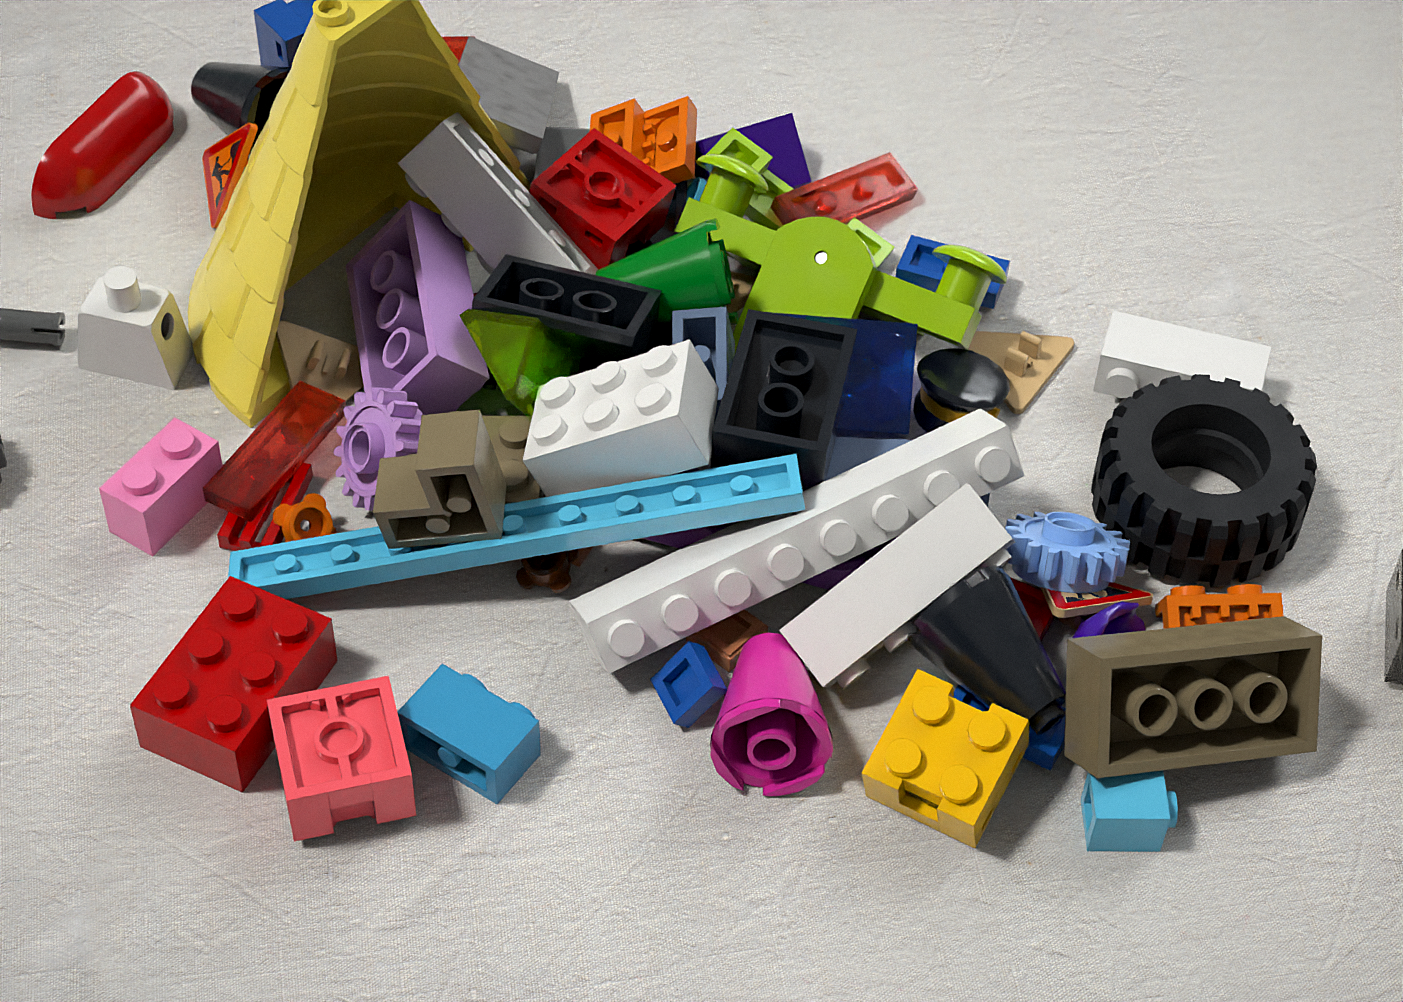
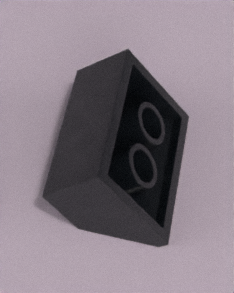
(588, 312)

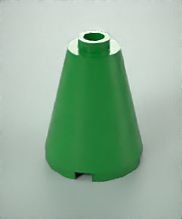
(686, 268)

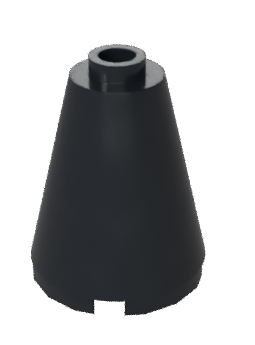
(237, 93)
(992, 649)

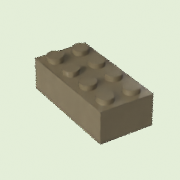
(1192, 696)

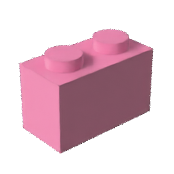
(160, 486)

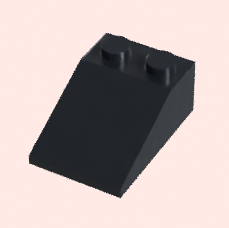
(784, 393)

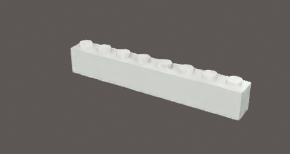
(782, 550)

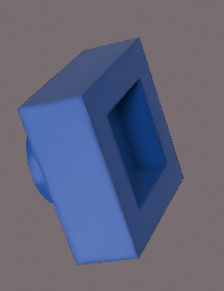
(688, 684)

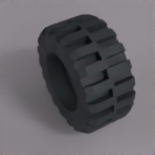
(1215, 429)

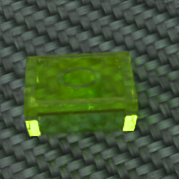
(520, 353)

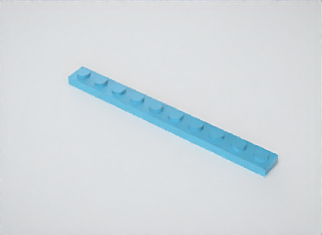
(533, 529)

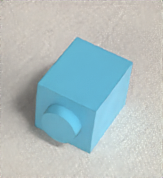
(1127, 812)

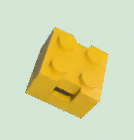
(945, 759)

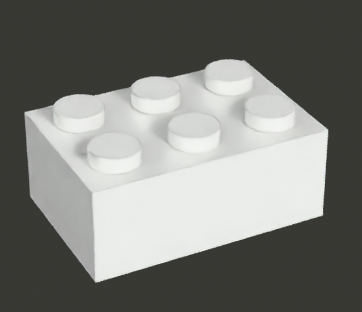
(623, 422)

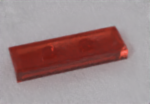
(849, 193)
(274, 451)

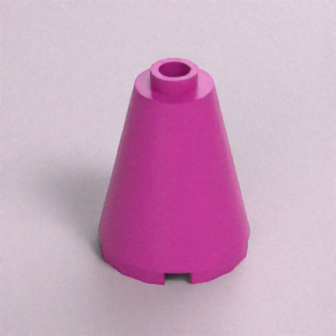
(771, 722)

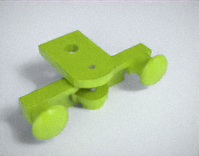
(828, 270)

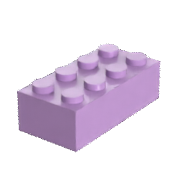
(407, 310)

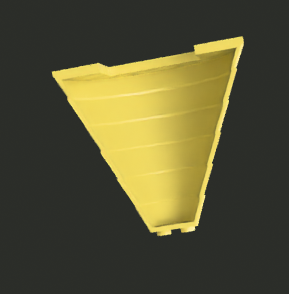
(321, 173)

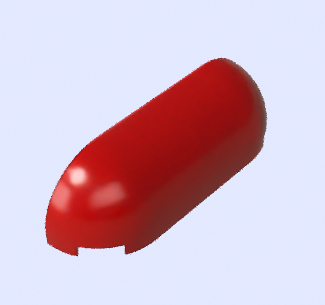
(103, 147)

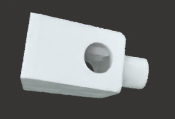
(133, 331)

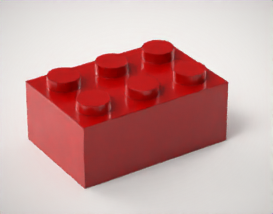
(213, 688)

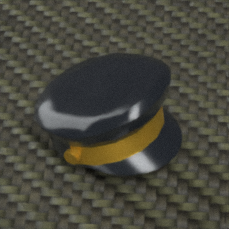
(957, 384)

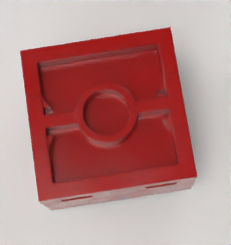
(603, 197)

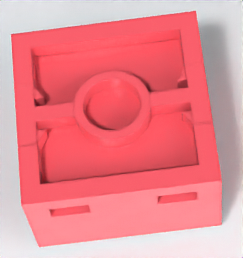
(341, 756)

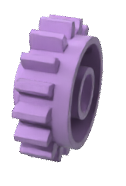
(376, 428)

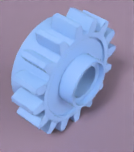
(1066, 552)

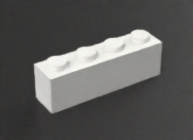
(486, 200)
(896, 587)

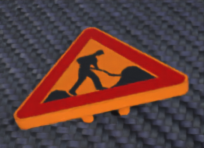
(223, 168)

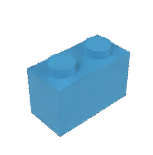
(470, 732)

